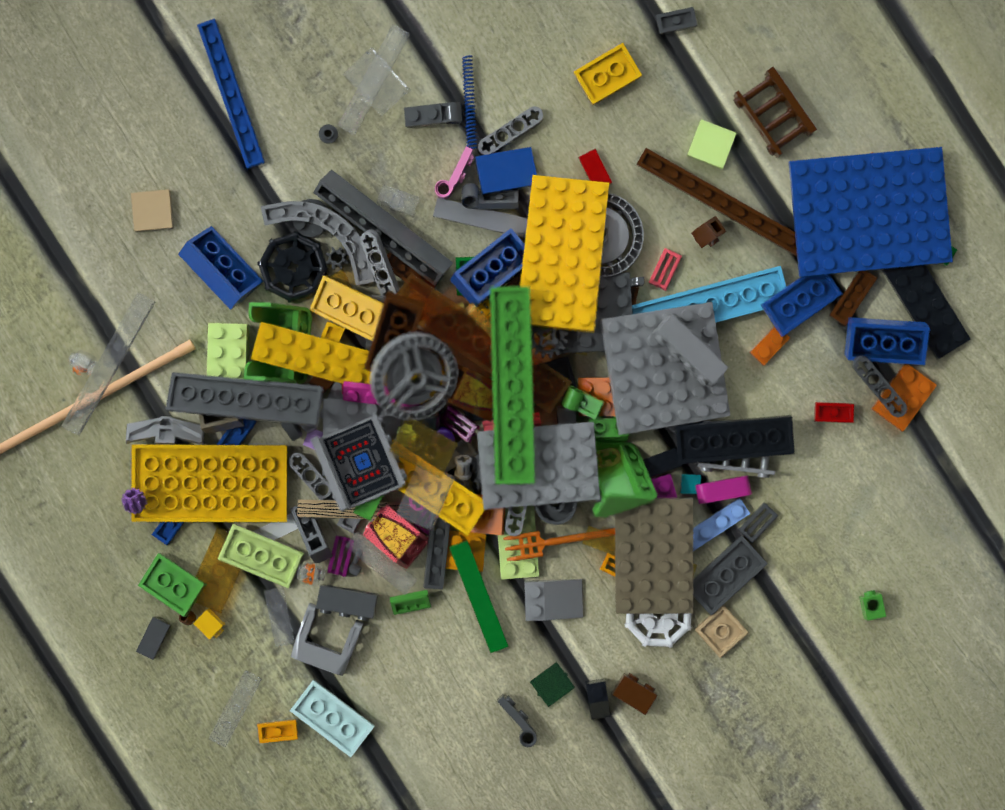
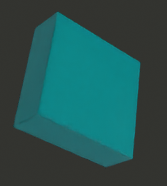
(688, 483)

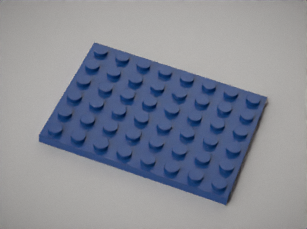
(870, 211)

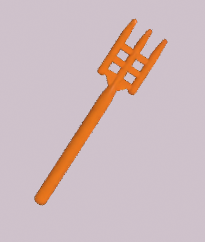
(541, 543)

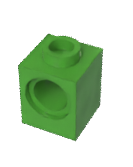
(878, 611)

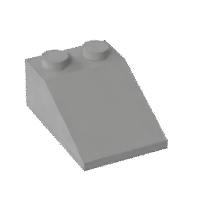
(553, 599)

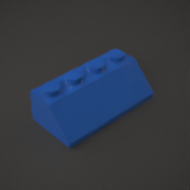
(220, 267)

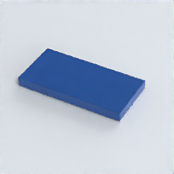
(800, 301)

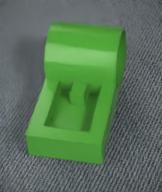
(582, 402)

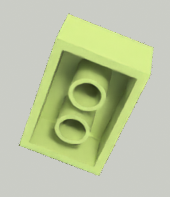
(227, 349)

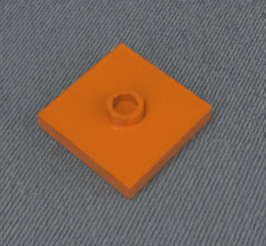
(491, 521)

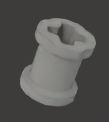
(463, 467)

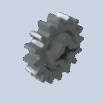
(554, 343)

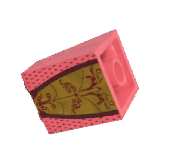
(396, 537)

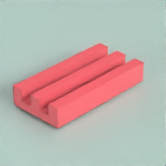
(671, 254)

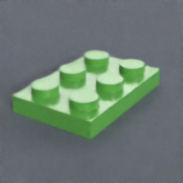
(172, 584)

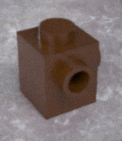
(708, 232)

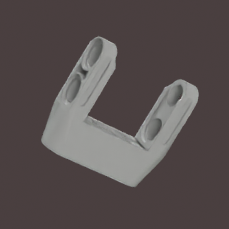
(319, 655)

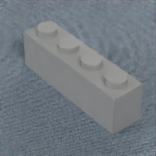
(689, 350)

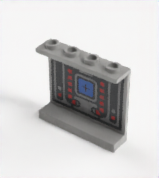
(359, 462)

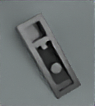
(312, 537)

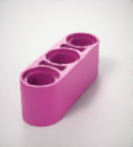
(723, 489)

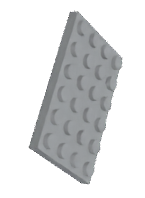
(562, 463)

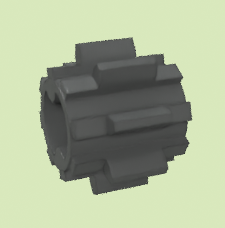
(334, 263)

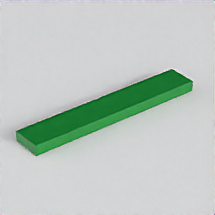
(478, 596)

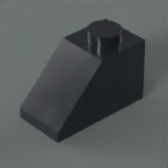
(598, 698)

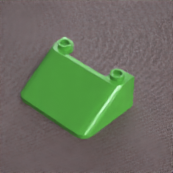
(623, 484)

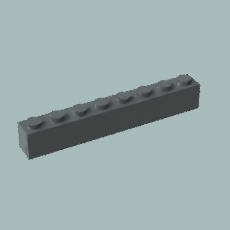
(393, 234)

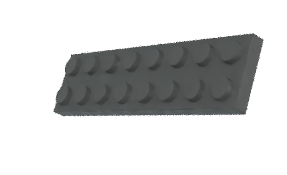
(244, 399)

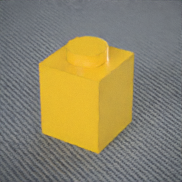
(210, 624)

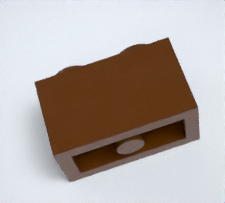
(634, 693)

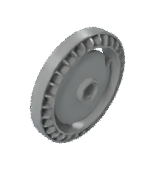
(617, 236)
(403, 365)

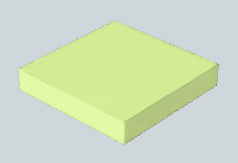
(711, 144)

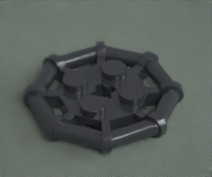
(283, 261)

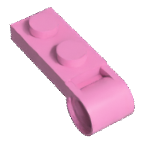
(458, 174)

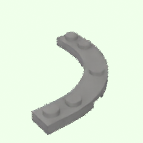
(331, 222)

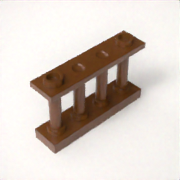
(793, 109)

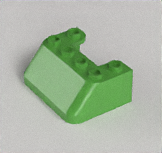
(284, 316)

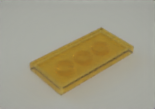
(217, 575)

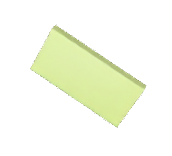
(260, 555)

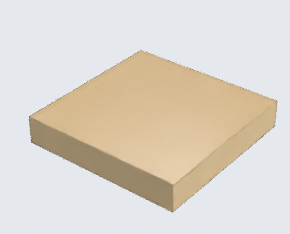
(152, 210)
(721, 631)

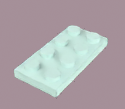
(332, 718)

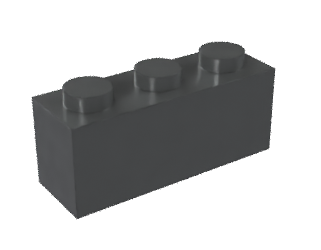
(346, 602)

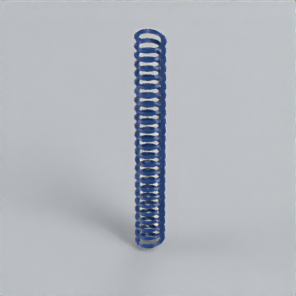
(467, 98)

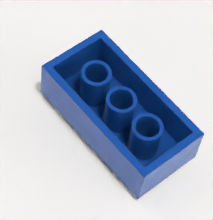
(490, 268)
(887, 340)

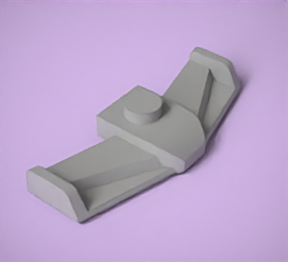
(164, 431)

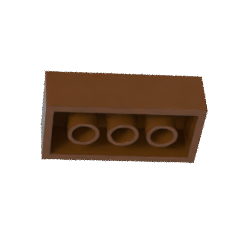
(397, 318)

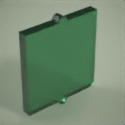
(552, 684)

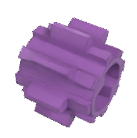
(134, 500)

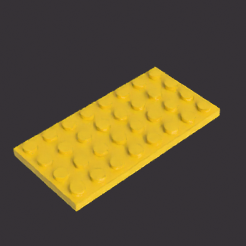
(564, 251)
(210, 482)

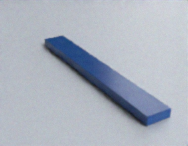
(231, 93)
(167, 530)

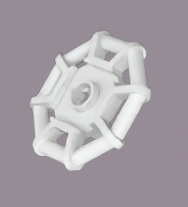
(660, 625)

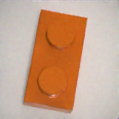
(768, 346)

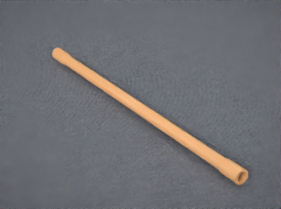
(177, 352)

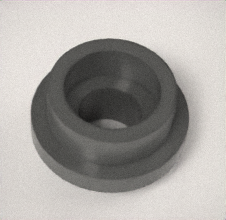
(328, 140)

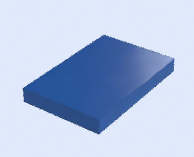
(505, 170)

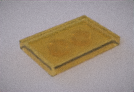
(423, 447)

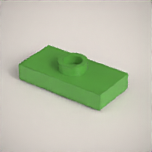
(410, 602)

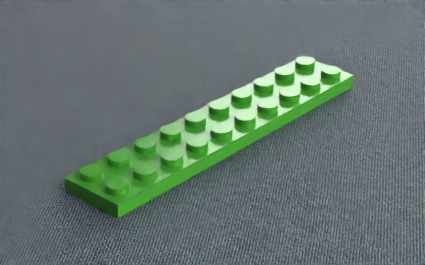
(512, 385)

